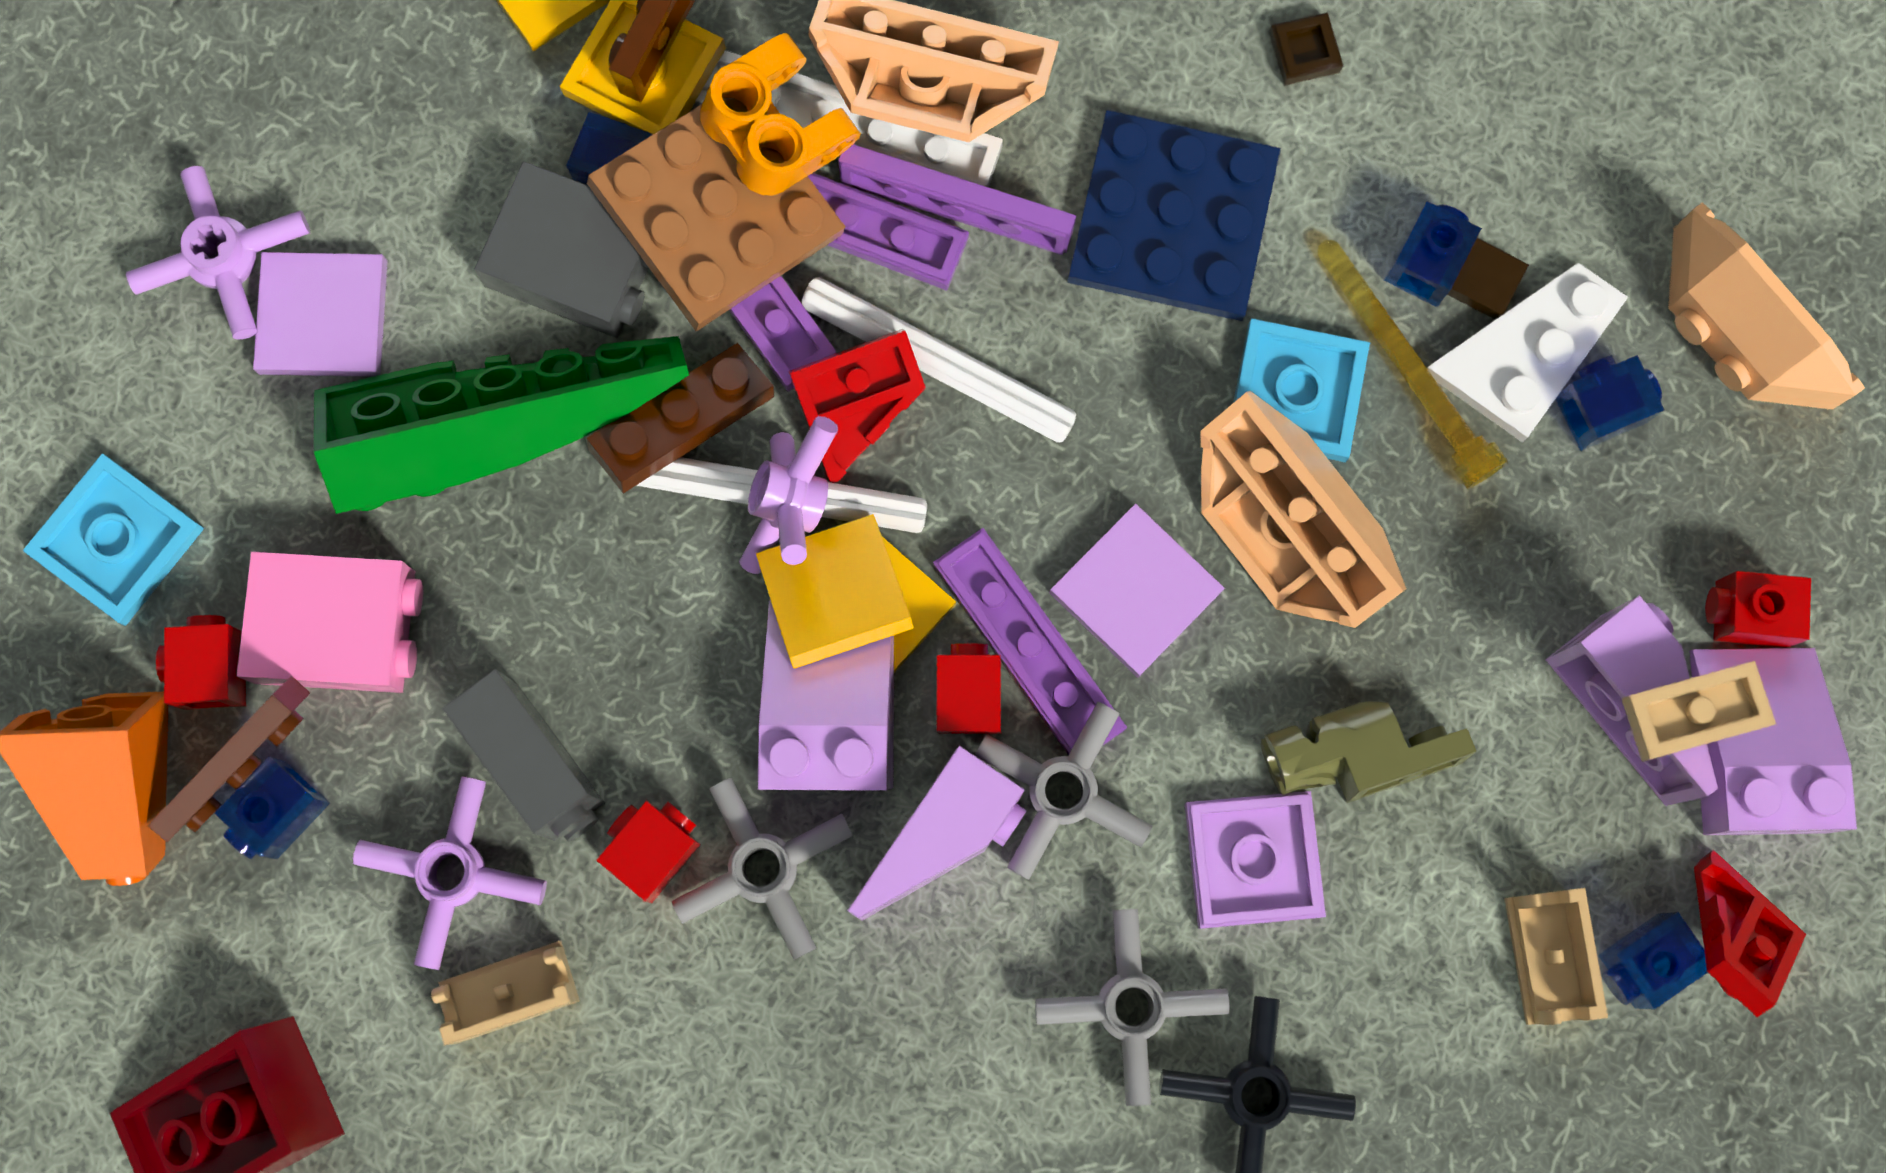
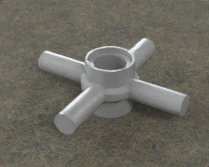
(1090, 803)
(748, 843)
(1160, 1006)

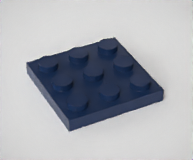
(1174, 215)

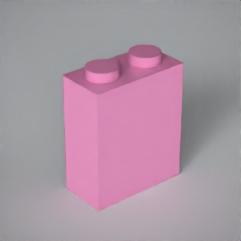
(329, 622)

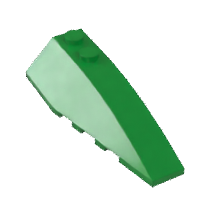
(448, 427)

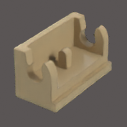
(1556, 957)
(505, 993)

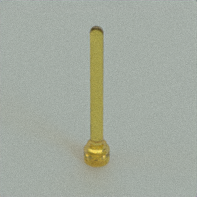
(1473, 455)

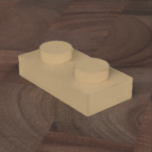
(1698, 711)

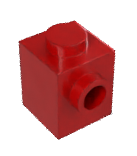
(1760, 609)
(201, 664)
(969, 690)
(648, 848)

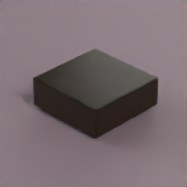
(1306, 48)
(1488, 279)

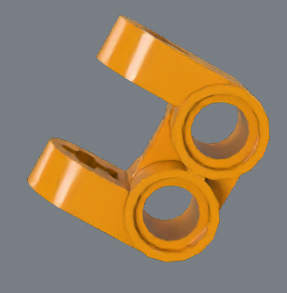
(744, 133)

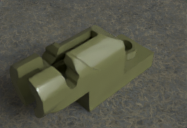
(1362, 750)

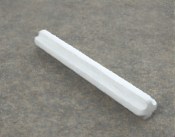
(942, 360)
(842, 502)

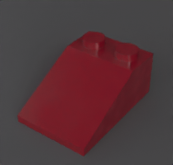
(232, 1109)

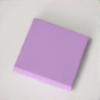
(320, 314)
(1136, 590)
(1254, 860)

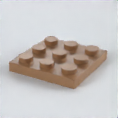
(701, 225)

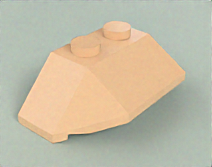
(929, 65)
(1751, 320)
(1293, 517)

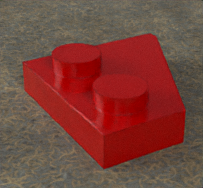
(860, 393)
(1744, 935)

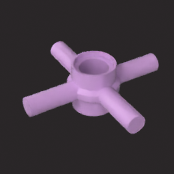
(789, 495)
(424, 869)

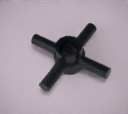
(1259, 1064)

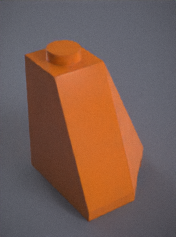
(97, 780)

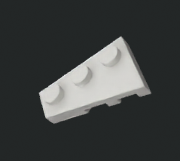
(1531, 351)

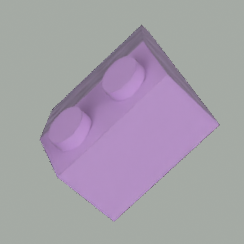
(1626, 655)
(827, 719)
(1788, 773)
(950, 826)

